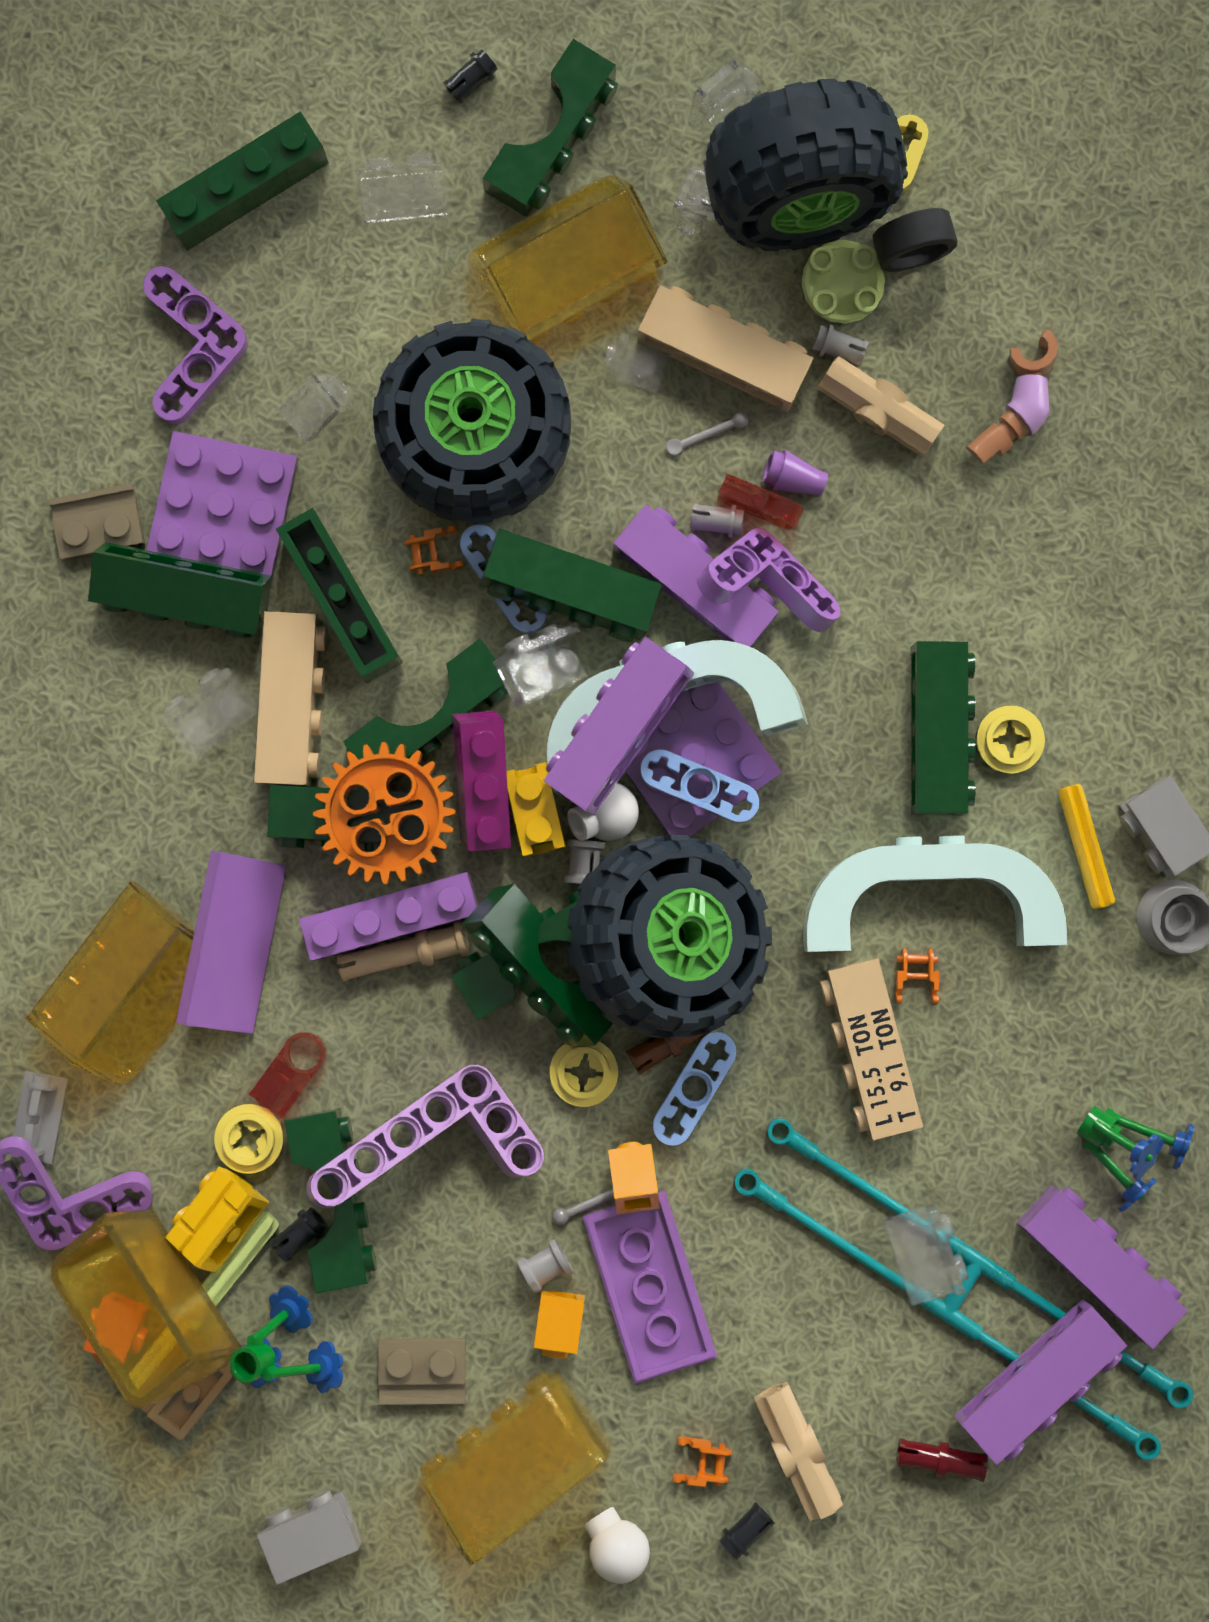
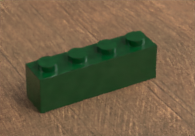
(243, 181)
(569, 585)
(179, 589)
(339, 595)
(941, 728)
(293, 819)

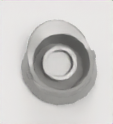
(1174, 917)

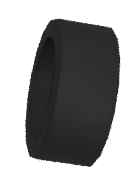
(914, 239)

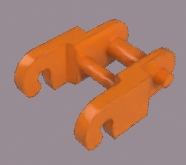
(430, 537)
(903, 975)
(701, 1476)

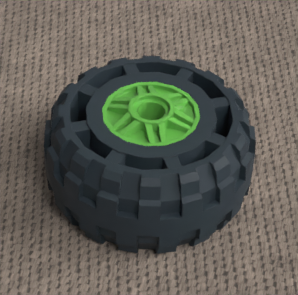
(805, 165)
(482, 465)
(669, 936)

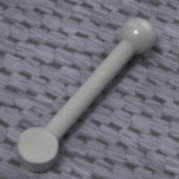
(674, 446)
(561, 1216)

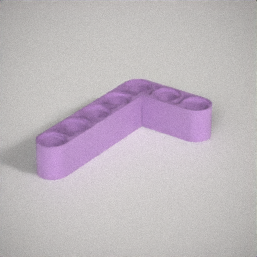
(424, 1129)

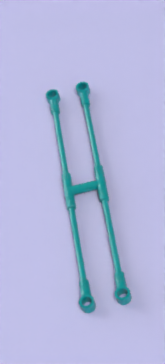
(948, 1308)

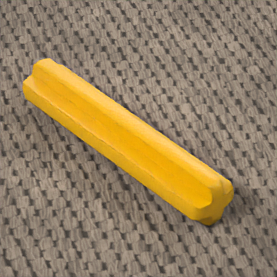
(1086, 846)

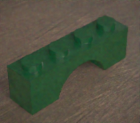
(523, 171)
(471, 685)
(507, 930)
(480, 976)
(341, 1256)

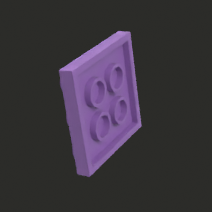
(222, 503)
(712, 733)

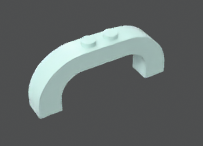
(712, 661)
(1032, 894)

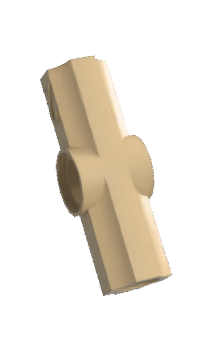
(881, 406)
(798, 1451)

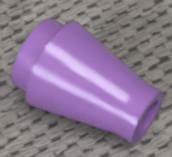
(792, 474)

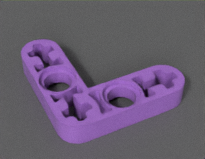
(205, 350)
(805, 598)
(62, 1211)

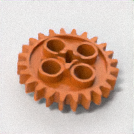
(375, 775)

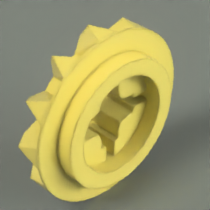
(1022, 724)
(597, 1087)
(230, 1130)

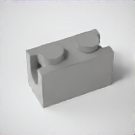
(1165, 827)
(309, 1535)

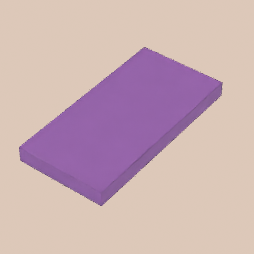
(231, 943)
(650, 1290)

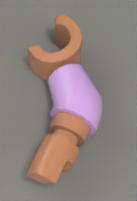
(1028, 403)

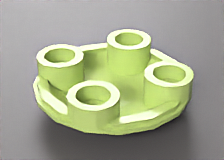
(843, 281)

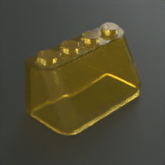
(569, 257)
(119, 988)
(142, 1307)
(514, 1465)

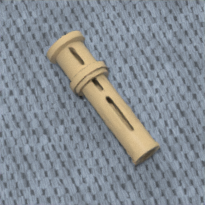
(423, 948)

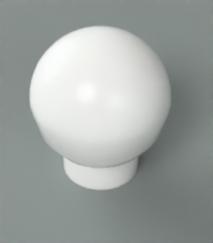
(612, 820)
(617, 1547)

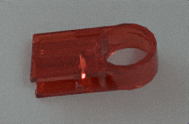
(760, 502)
(283, 1081)

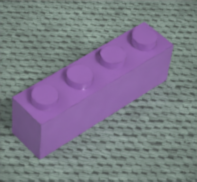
(676, 561)
(618, 725)
(388, 916)
(1103, 1266)
(1041, 1381)

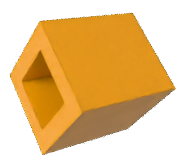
(633, 1178)
(559, 1323)

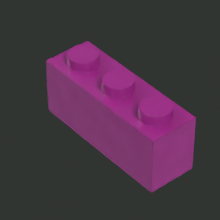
(481, 780)

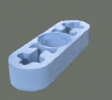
(476, 559)
(733, 788)
(686, 1121)

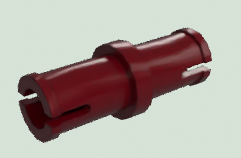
(942, 1460)

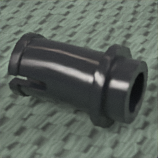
(472, 74)
(299, 1233)
(746, 1531)

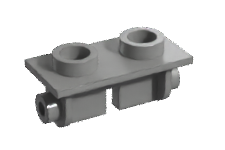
(41, 1113)

